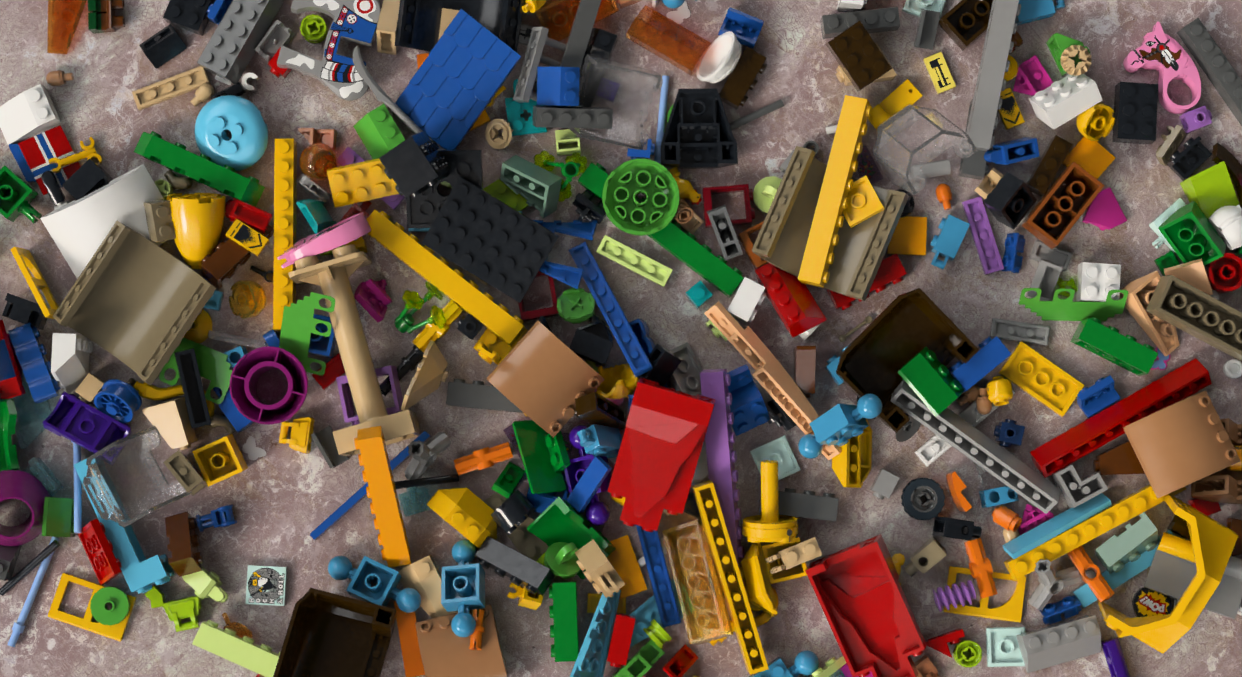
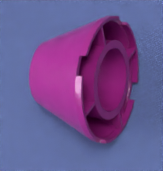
(246, 376)
(29, 489)

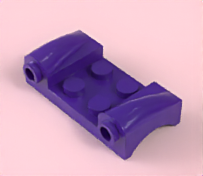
(84, 424)

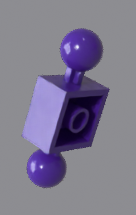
(597, 511)

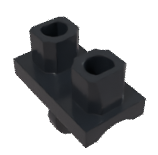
(588, 209)
(779, 416)

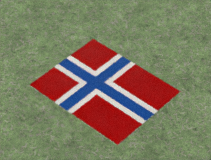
(43, 147)

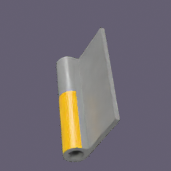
(1175, 568)

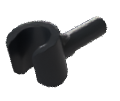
(263, 273)

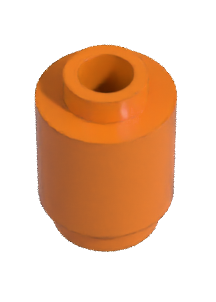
(1006, 518)

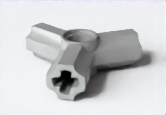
(425, 454)
(1051, 582)

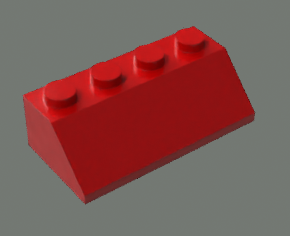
(790, 299)

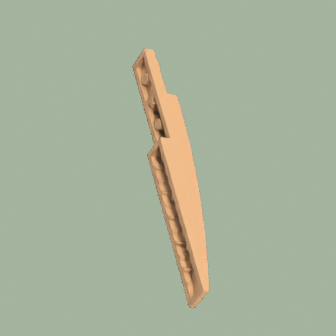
(769, 372)

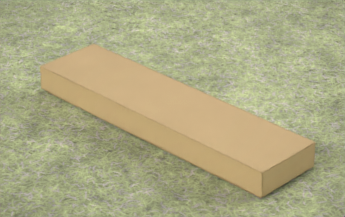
(170, 88)

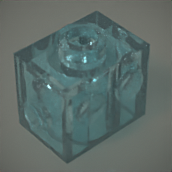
(414, 501)

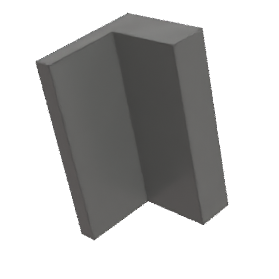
(927, 29)
(325, 441)

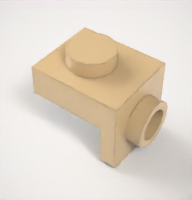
(988, 183)

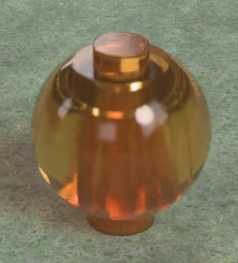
(316, 159)

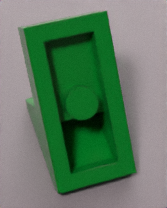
(508, 480)

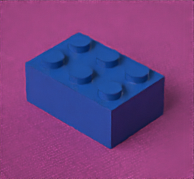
(988, 357)

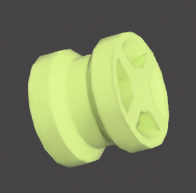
(161, 186)

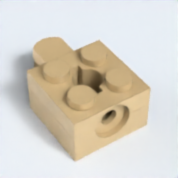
(598, 569)

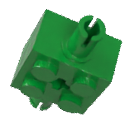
(20, 198)

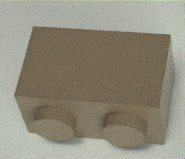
(159, 220)

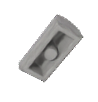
(937, 168)

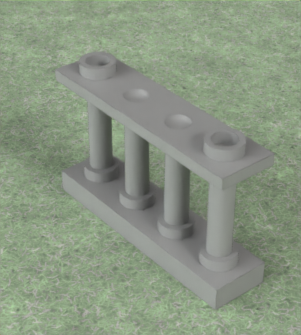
(531, 61)

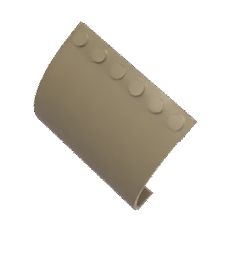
(790, 220)
(135, 301)

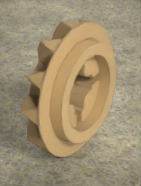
(1068, 64)
(491, 133)

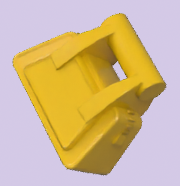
(300, 434)

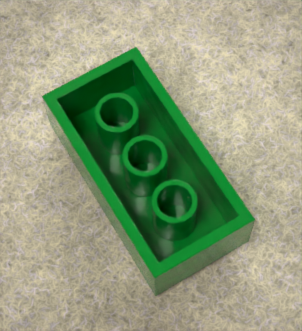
(1114, 346)
(565, 617)

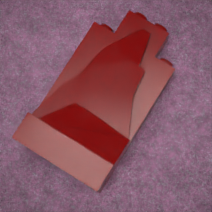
(659, 453)
(868, 610)

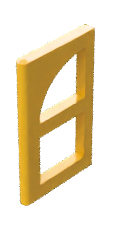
(25, 260)
(1008, 611)
(111, 631)

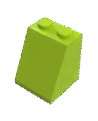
(1211, 189)

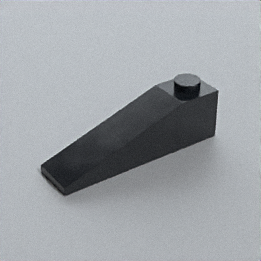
(601, 44)

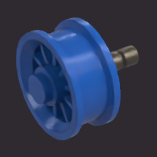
(118, 400)

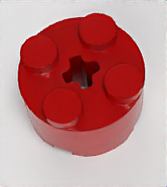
(1232, 280)

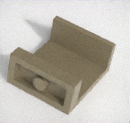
(185, 472)

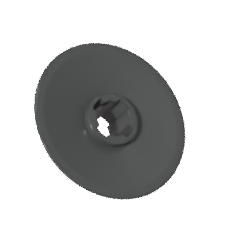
(908, 429)

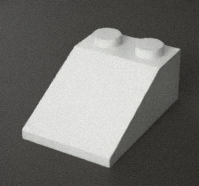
(27, 114)

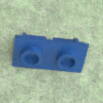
(1013, 244)
(1052, 611)

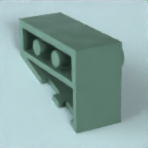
(533, 183)
(1128, 545)

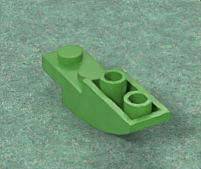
(641, 661)

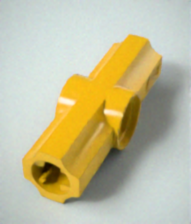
(433, 332)

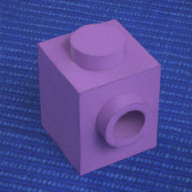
(1196, 119)

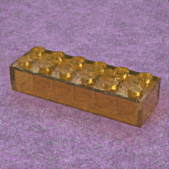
(697, 583)

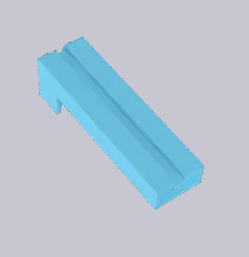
(137, 570)

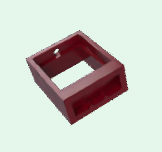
(747, 193)
(546, 312)

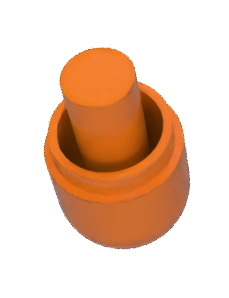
(944, 195)

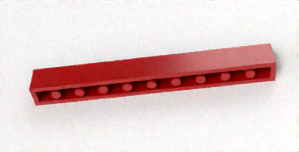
(1110, 421)

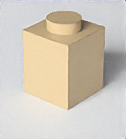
(89, 388)

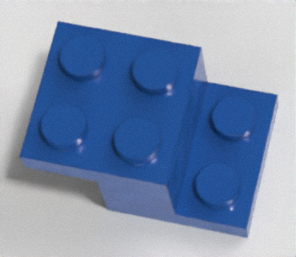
(747, 401)

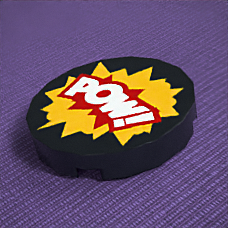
(1150, 603)

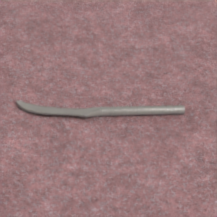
(379, 93)

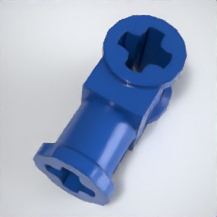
(220, 517)

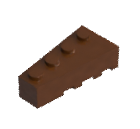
(226, 259)

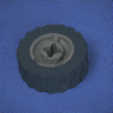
(914, 506)

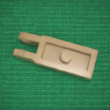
(796, 555)

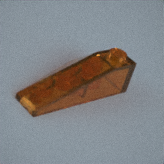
(62, 23)

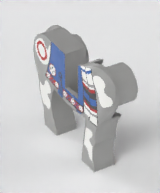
(352, 22)

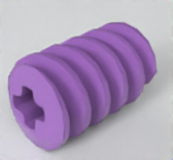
(954, 595)

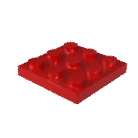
(99, 551)

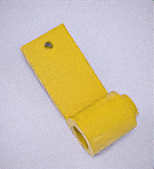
(896, 101)

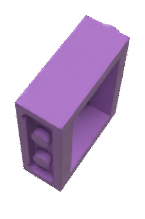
(346, 399)

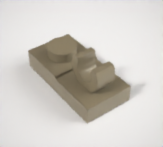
(1170, 144)

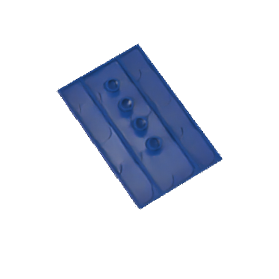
(457, 81)

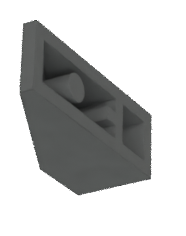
(725, 232)

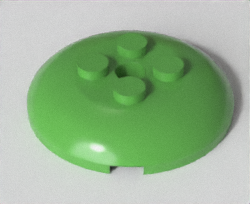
(635, 178)

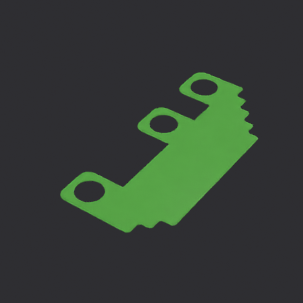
(1071, 310)
(298, 326)
(211, 366)

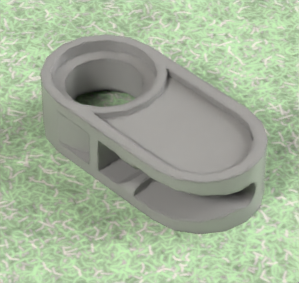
(313, 188)

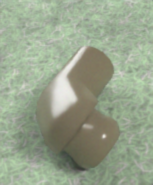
(178, 182)
(222, 420)

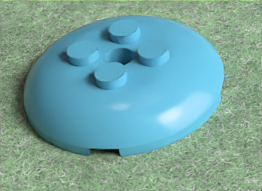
(244, 123)

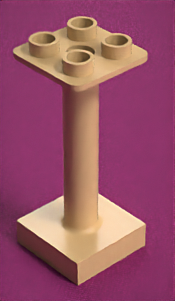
(353, 348)

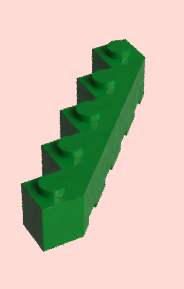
(199, 168)

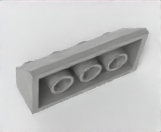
(1060, 642)

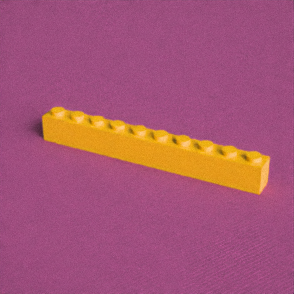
(834, 191)
(284, 224)
(443, 278)
(1086, 531)
(730, 577)

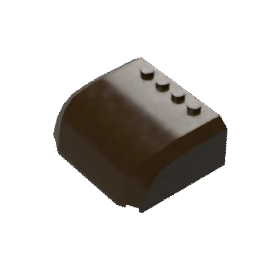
(891, 340)
(335, 637)

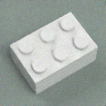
(1065, 99)

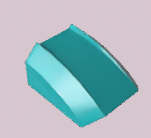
(316, 214)

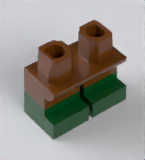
(102, 15)

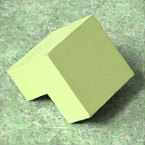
(567, 142)

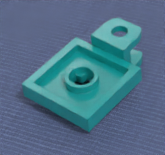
(518, 124)

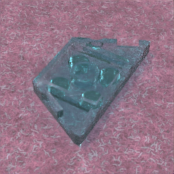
(29, 417)

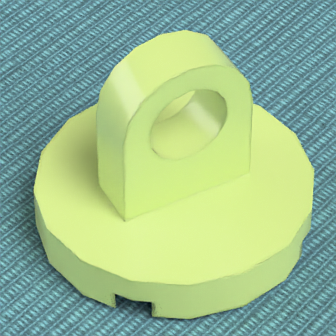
(765, 192)

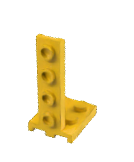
(493, 348)

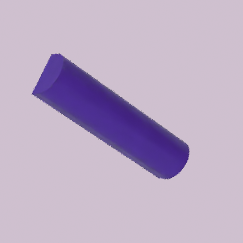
(1115, 658)

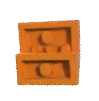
(955, 487)

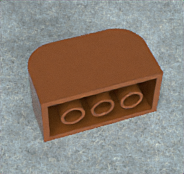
(1062, 205)

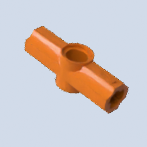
(483, 458)
(980, 568)
(1098, 584)

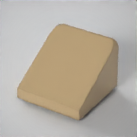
(693, 224)

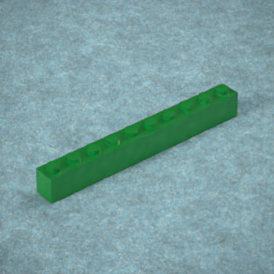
(677, 242)

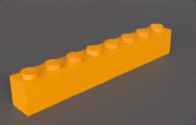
(383, 495)

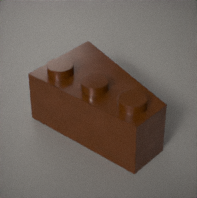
(183, 544)

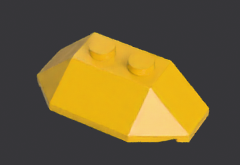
(854, 460)
(465, 513)
(757, 580)

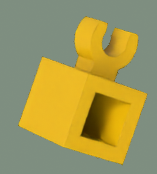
(526, 598)

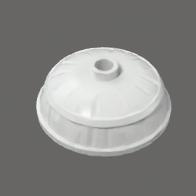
(719, 58)

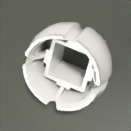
(1228, 224)

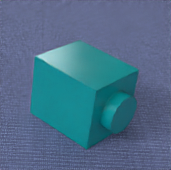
(698, 294)

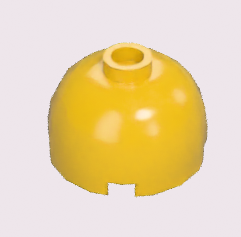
(1096, 122)

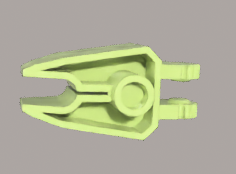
(206, 585)

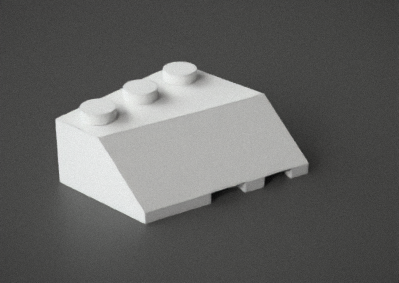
(70, 359)

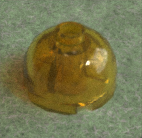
(247, 299)

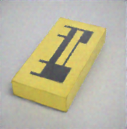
(939, 73)

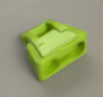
(184, 608)

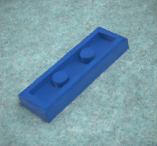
(589, 484)

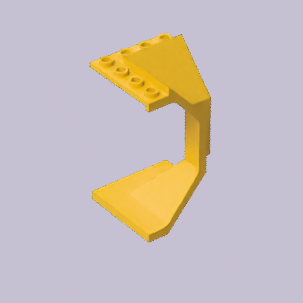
(1212, 550)

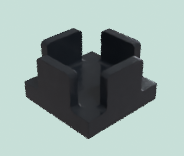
(24, 311)

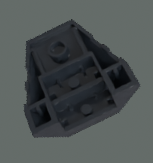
(698, 132)

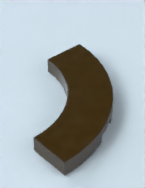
(1233, 166)

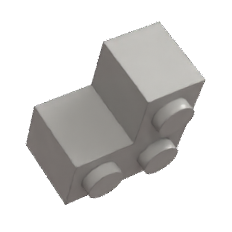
(1078, 490)

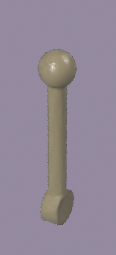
(842, 338)

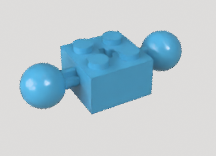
(839, 425)
(369, 572)
(463, 588)
(804, 663)

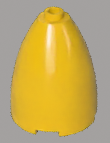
(197, 224)

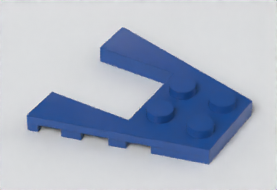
(563, 273)

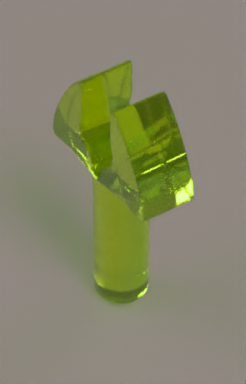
(1061, 283)

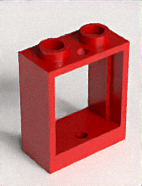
(620, 640)

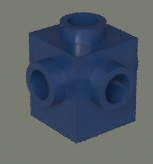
(1016, 433)

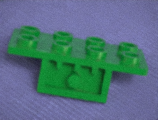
(541, 456)

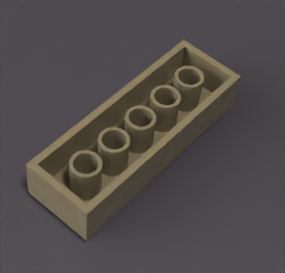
(1198, 315)

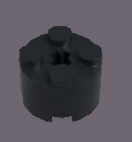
(513, 512)

